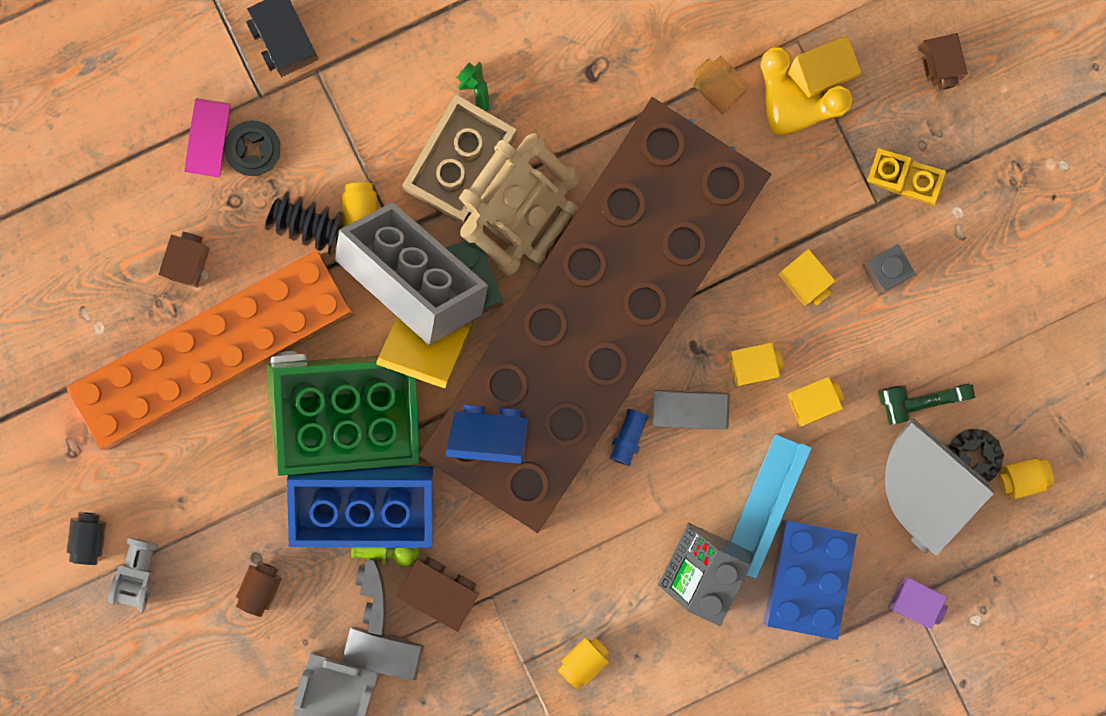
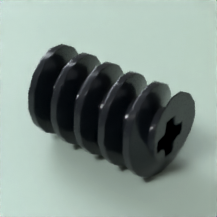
(304, 222)

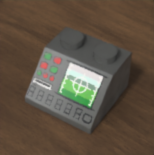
(705, 573)

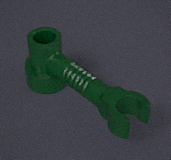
(899, 405)

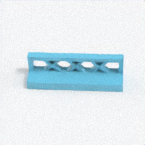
(769, 499)

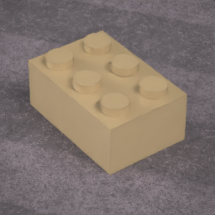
(456, 157)

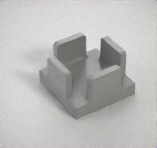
(334, 688)

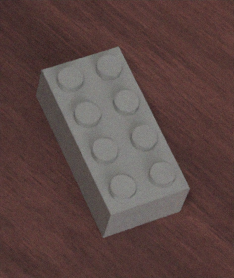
(411, 273)

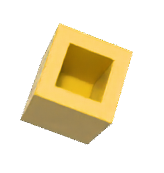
(807, 279)
(755, 364)
(816, 400)

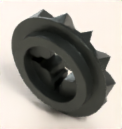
(254, 132)
(991, 451)

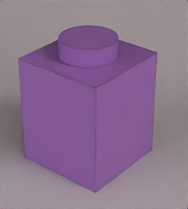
(918, 603)

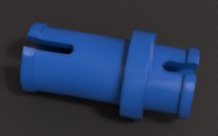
(626, 444)

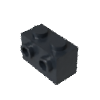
(282, 35)

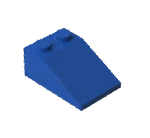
(488, 435)

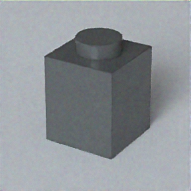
(888, 269)

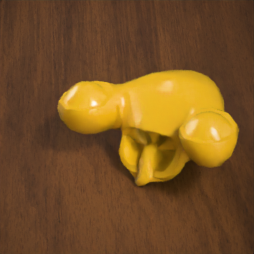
(788, 106)

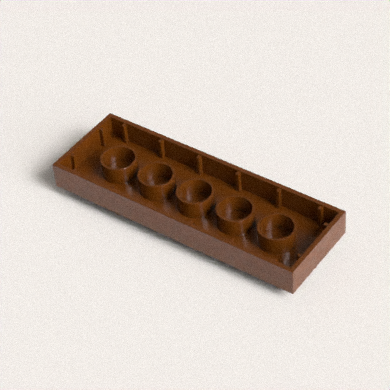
(602, 306)

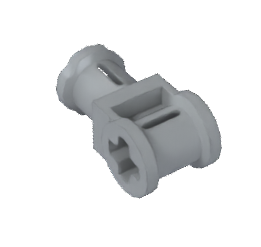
(134, 576)

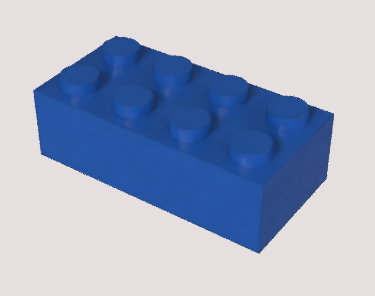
(362, 508)

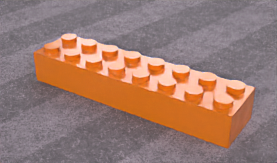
(209, 351)

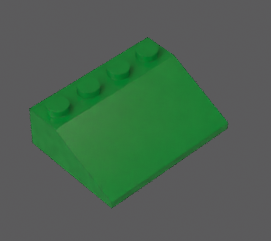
(341, 415)

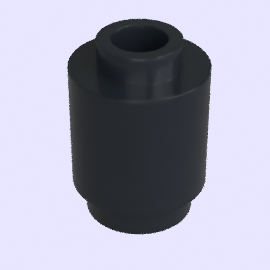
(86, 538)

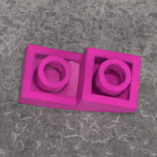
(207, 137)

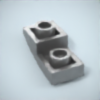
(691, 409)
(372, 585)
(383, 654)

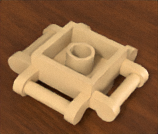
(517, 203)

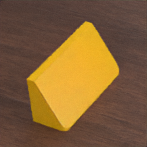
(825, 67)

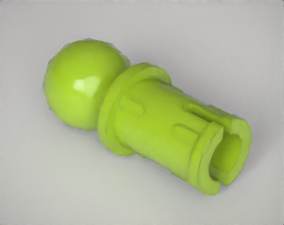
(402, 556)

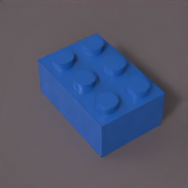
(810, 579)

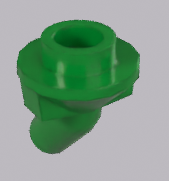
(472, 78)

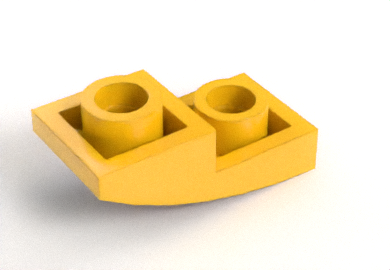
(906, 177)

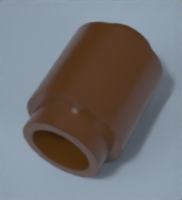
(258, 589)

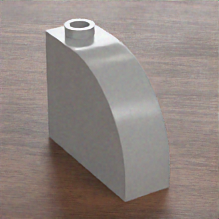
(931, 488)

